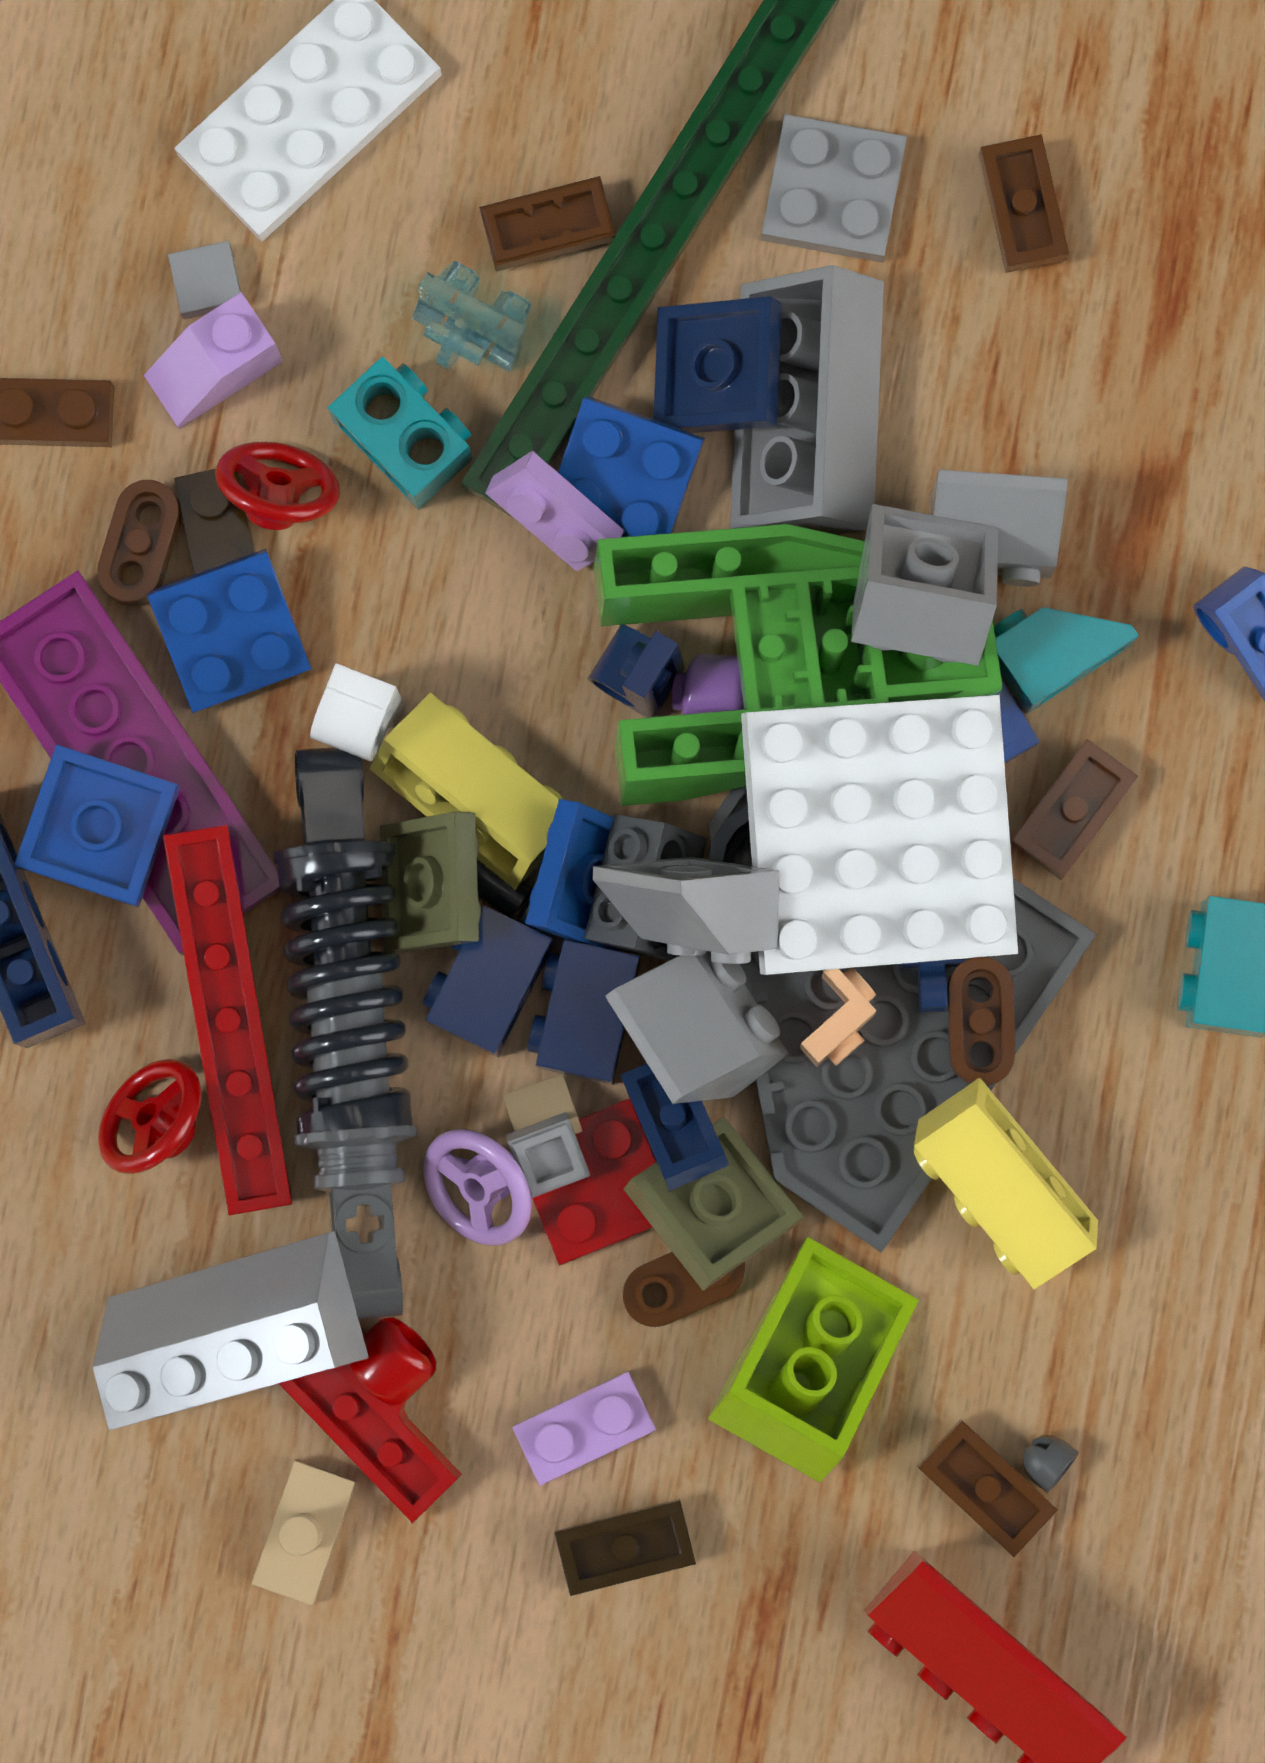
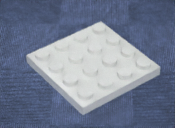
(882, 832)

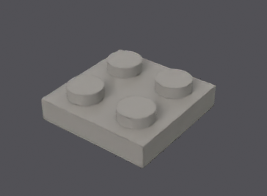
(833, 188)

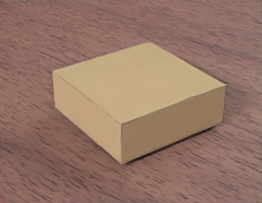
(541, 1102)

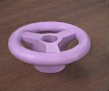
(481, 1182)

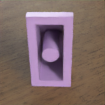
(213, 360)

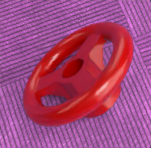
(274, 490)
(161, 1123)

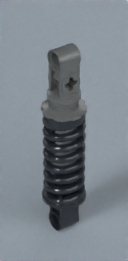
(354, 1108)

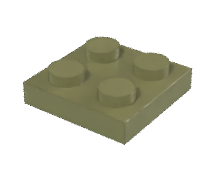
(432, 882)
(719, 1217)

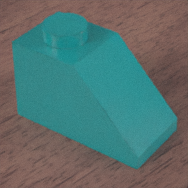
(1054, 650)

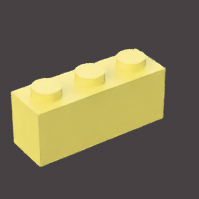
(451, 767)
(1005, 1185)

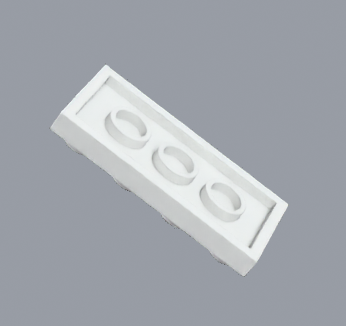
(307, 112)

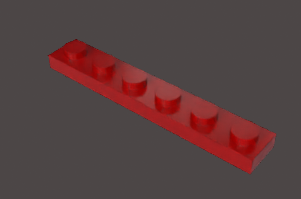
(228, 1019)

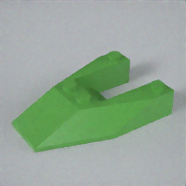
(793, 638)

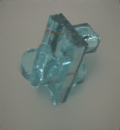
(468, 325)

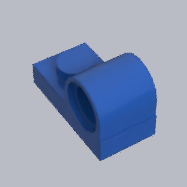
(1236, 620)

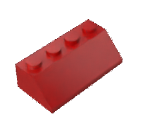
(987, 1668)

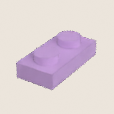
(552, 509)
(584, 1428)

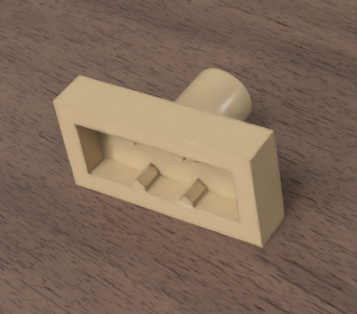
(304, 1532)

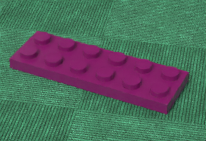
(92, 695)

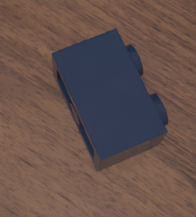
(488, 982)
(581, 1028)

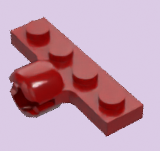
(366, 1416)

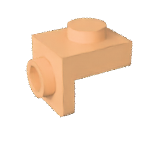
(839, 1034)

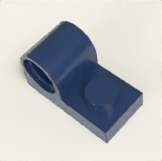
(638, 669)
(677, 1133)

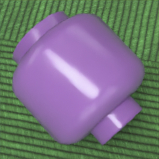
(708, 685)

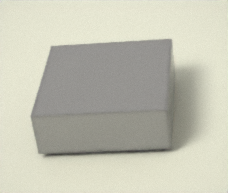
(204, 278)
(548, 1154)

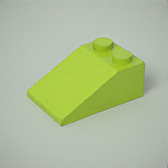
(814, 1361)

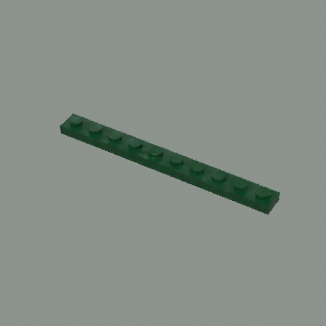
(652, 237)

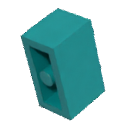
(1228, 968)

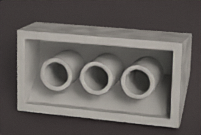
(823, 452)
(226, 1331)

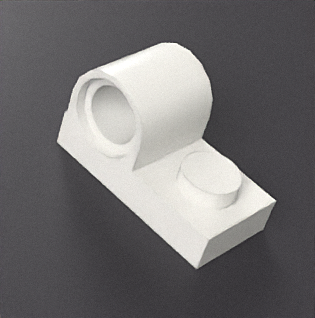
(356, 712)

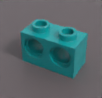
(390, 440)

